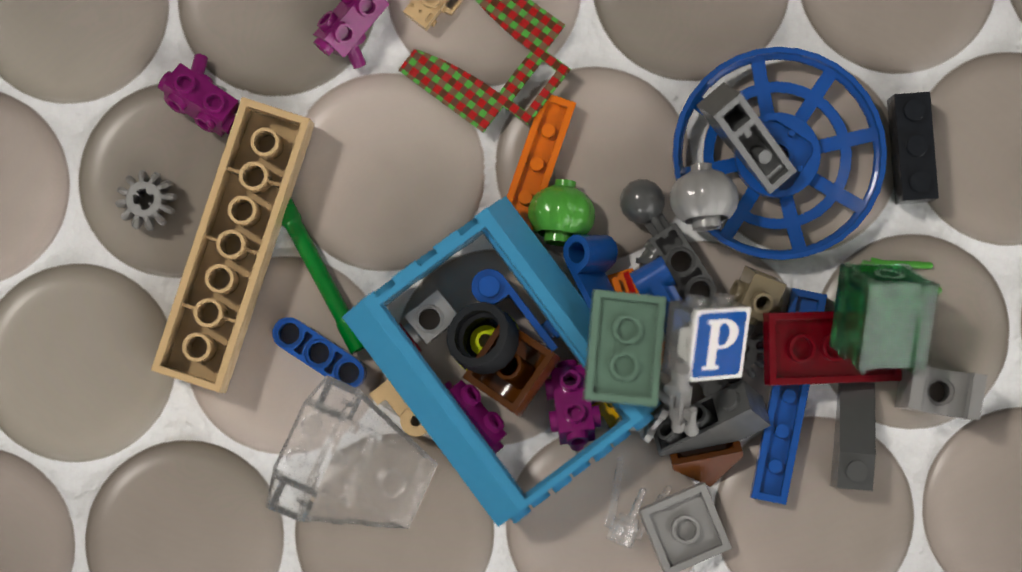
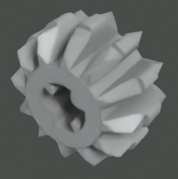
(153, 188)

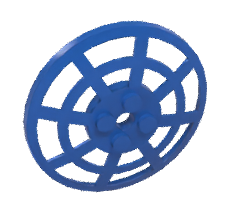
(801, 147)

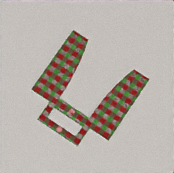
(474, 98)

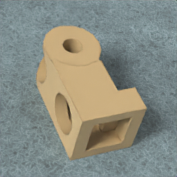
(408, 420)

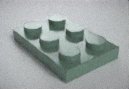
(624, 348)

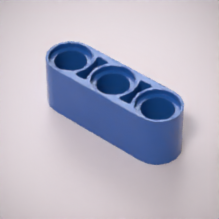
(307, 340)

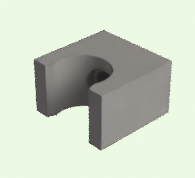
(961, 396)

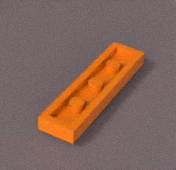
(540, 153)

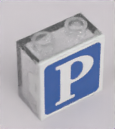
(706, 336)

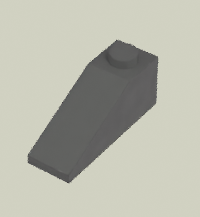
(746, 136)
(854, 437)

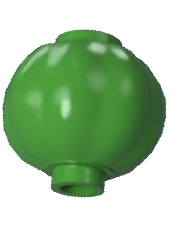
(561, 212)

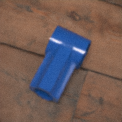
(656, 280)

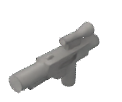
(678, 396)

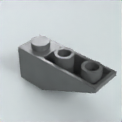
(721, 419)

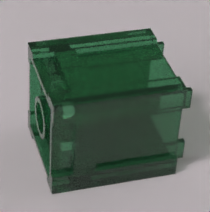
(883, 316)

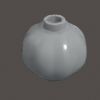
(704, 197)

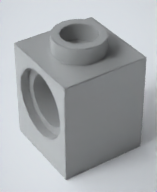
(433, 302)

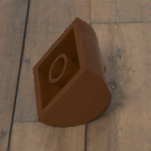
(520, 378)

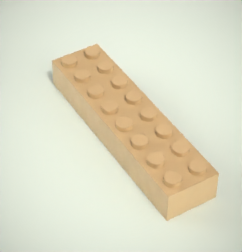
(233, 245)

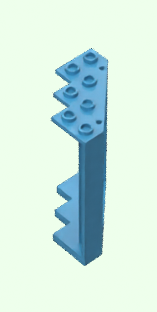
(431, 399)

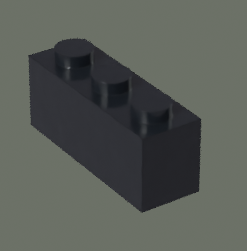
(912, 148)

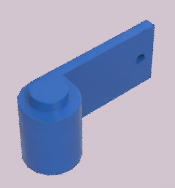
(589, 260)
(493, 288)

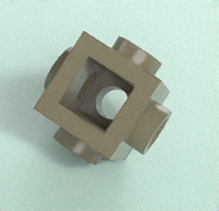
(759, 292)

